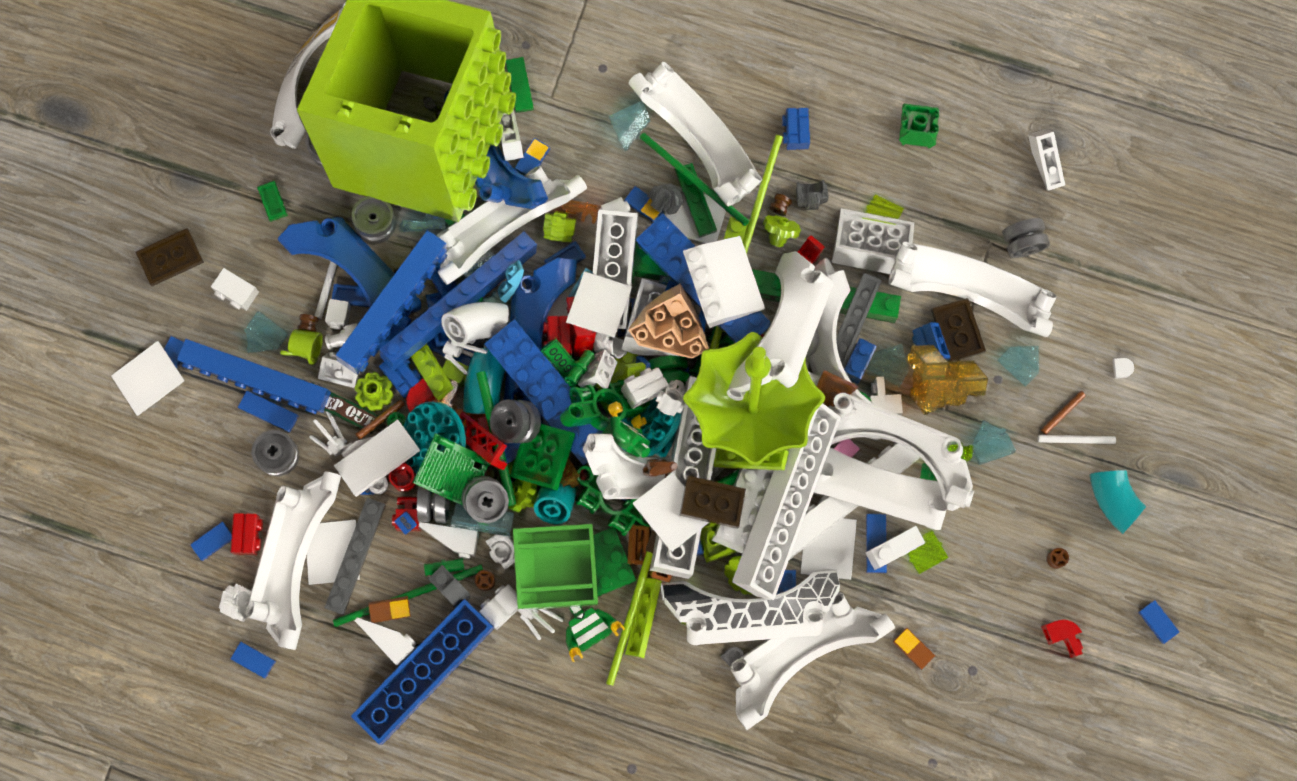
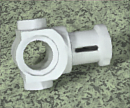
(338, 340)
(671, 399)

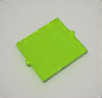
(883, 207)
(928, 554)

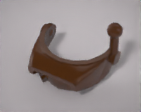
(659, 467)

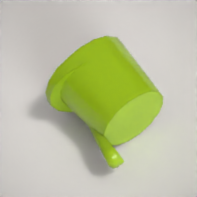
(305, 345)

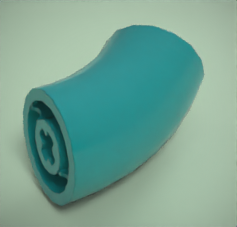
(495, 373)
(1116, 498)
(555, 505)

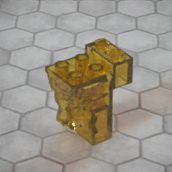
(943, 382)

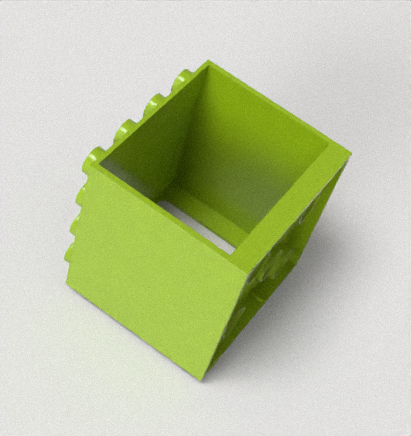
(370, 148)

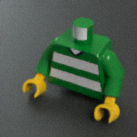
(625, 435)
(588, 629)

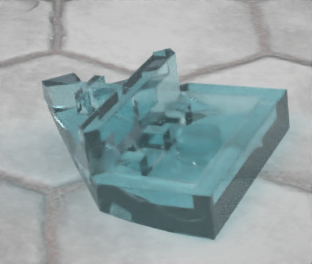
(264, 334)
(1021, 362)
(890, 364)
(991, 443)

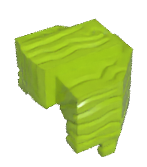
(559, 226)

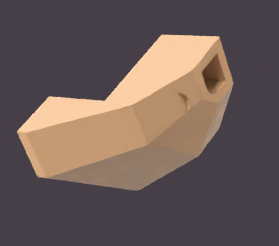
(670, 325)

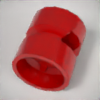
(402, 478)

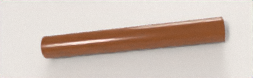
(1063, 412)
(380, 419)

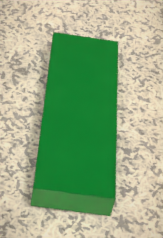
(520, 84)

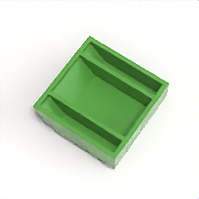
(555, 567)

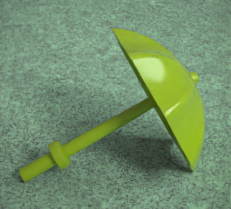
(767, 416)

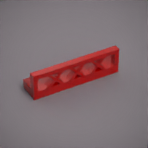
(476, 444)

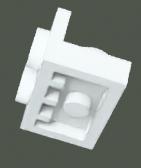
(599, 370)
(335, 372)

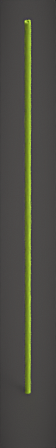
(714, 345)

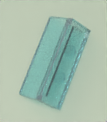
(464, 521)

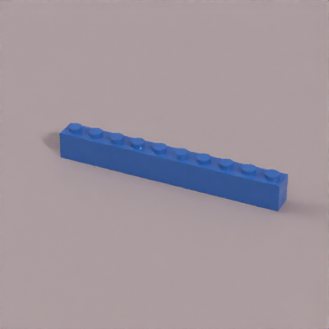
(467, 292)

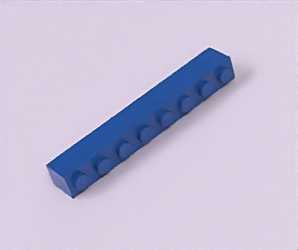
(255, 376)

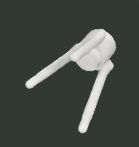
(453, 350)
(335, 444)
(532, 613)

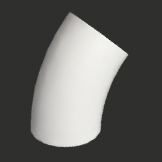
(475, 321)

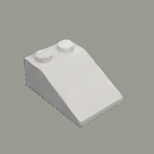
(393, 644)

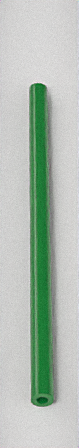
(693, 178)
(411, 594)

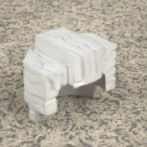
(610, 344)
(502, 550)
(235, 601)

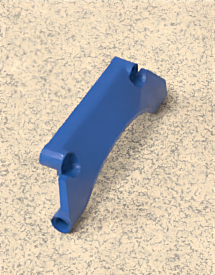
(507, 184)
(350, 253)
(533, 304)

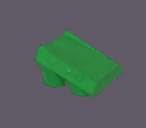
(919, 125)

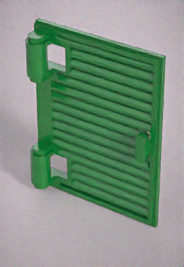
(449, 468)

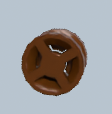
(780, 204)
(307, 322)
(1060, 555)
(482, 578)

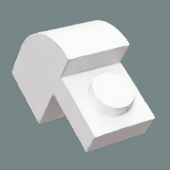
(889, 402)

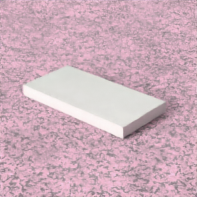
(377, 458)

